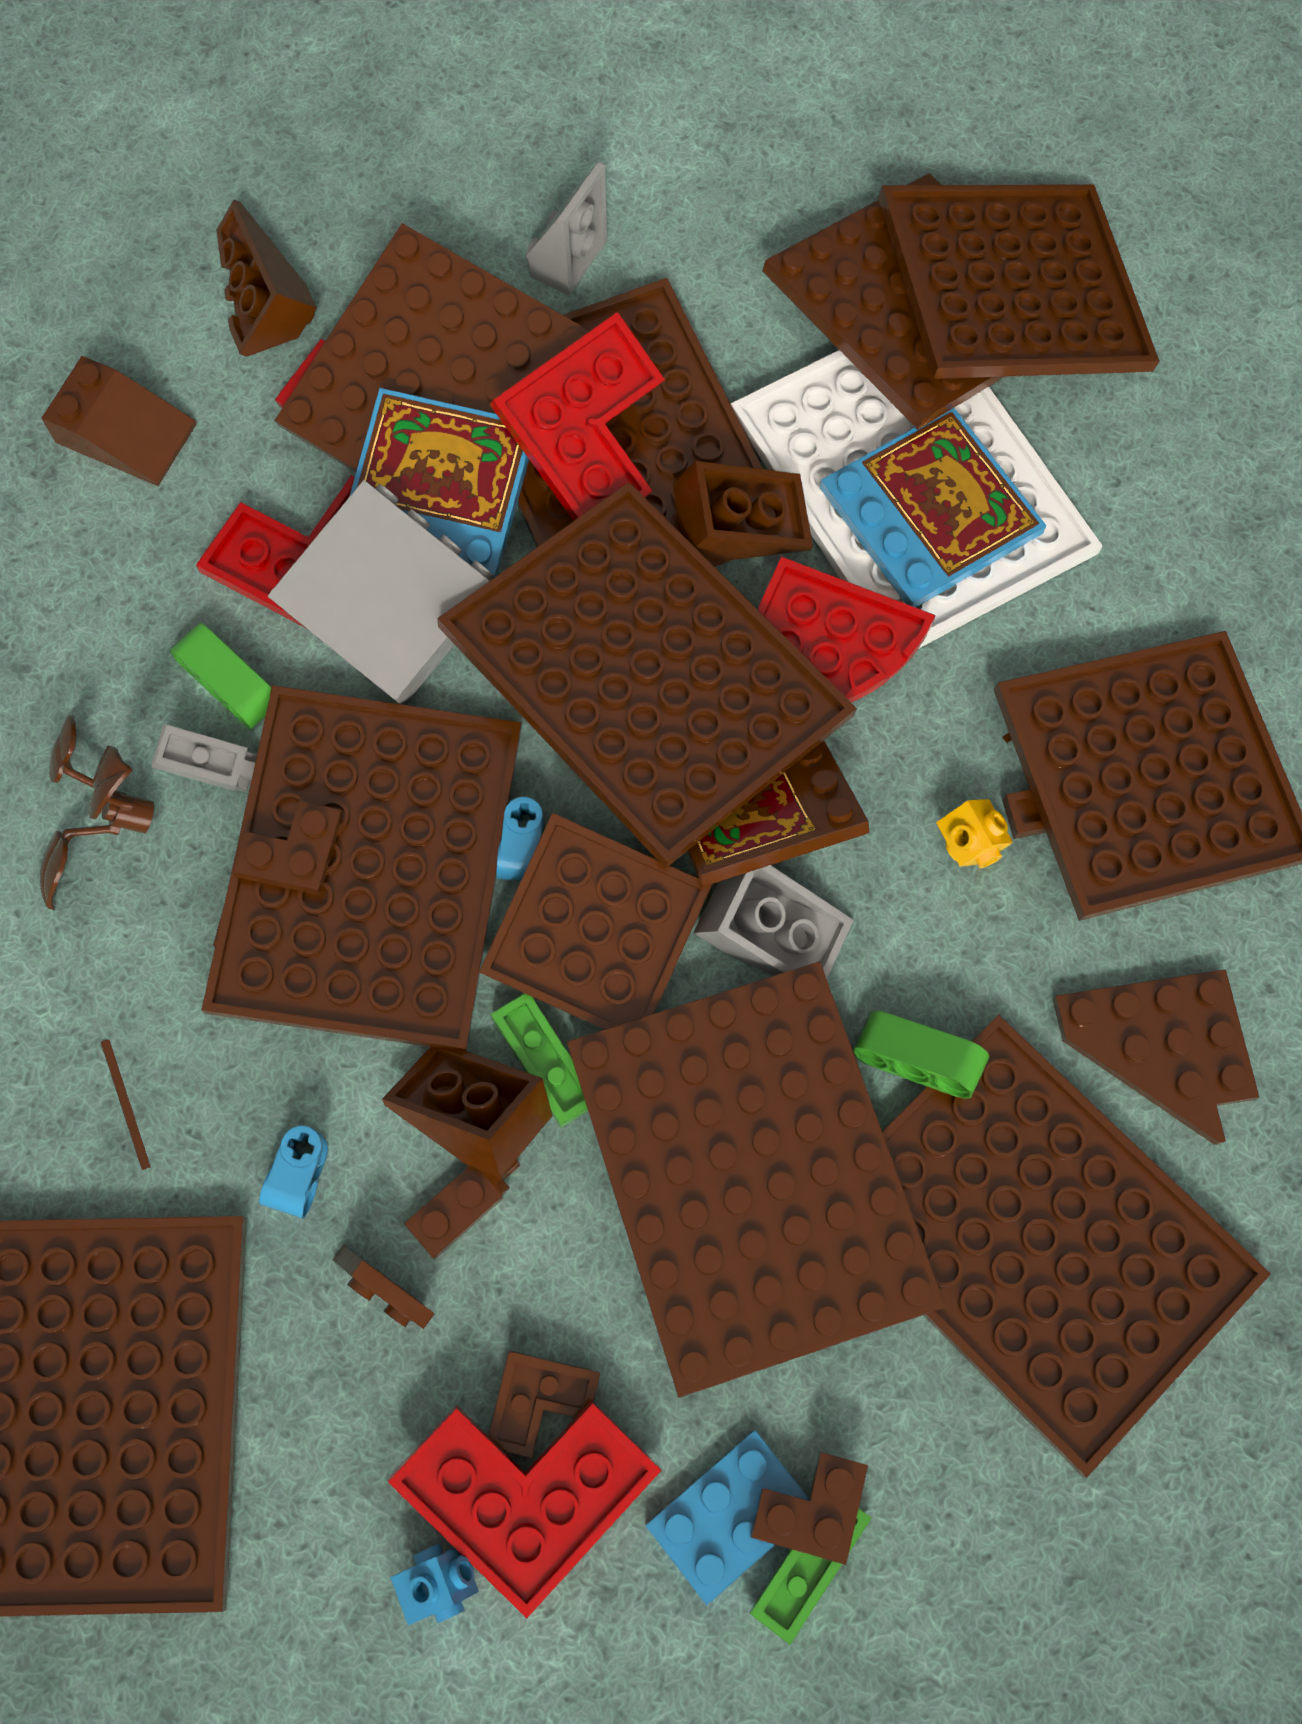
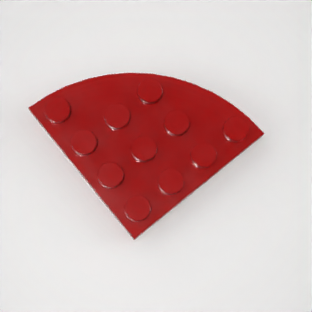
(843, 628)

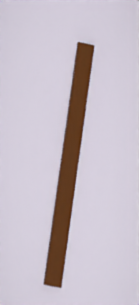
(125, 1104)

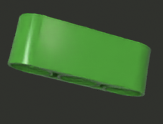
(223, 675)
(921, 1054)

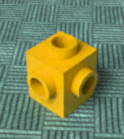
(975, 833)

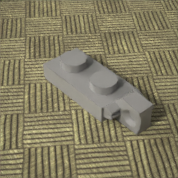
(204, 759)

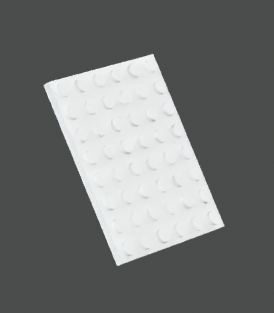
(836, 415)

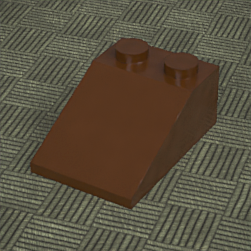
(117, 422)
(741, 511)
(472, 1106)

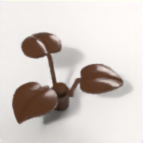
(118, 807)

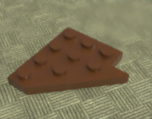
(1168, 1042)

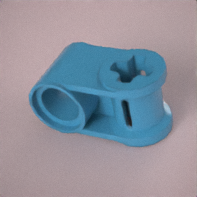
(519, 842)
(292, 1181)

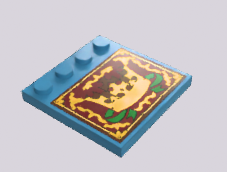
(448, 467)
(932, 508)

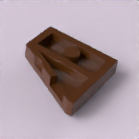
(370, 1281)

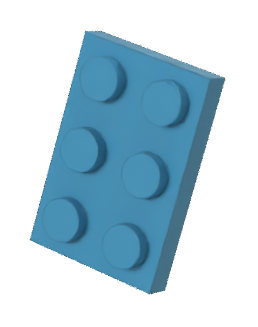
(712, 1520)

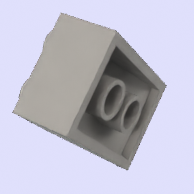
(572, 235)
(773, 923)

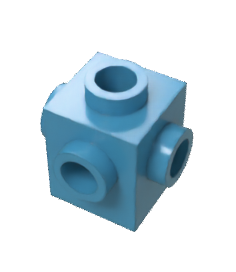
(435, 1585)

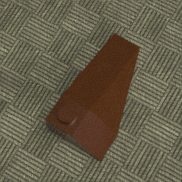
(266, 290)

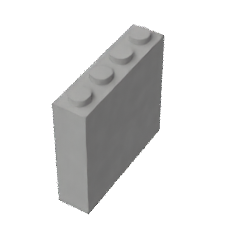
(377, 590)

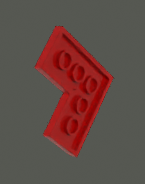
(563, 413)
(258, 551)
(518, 1523)

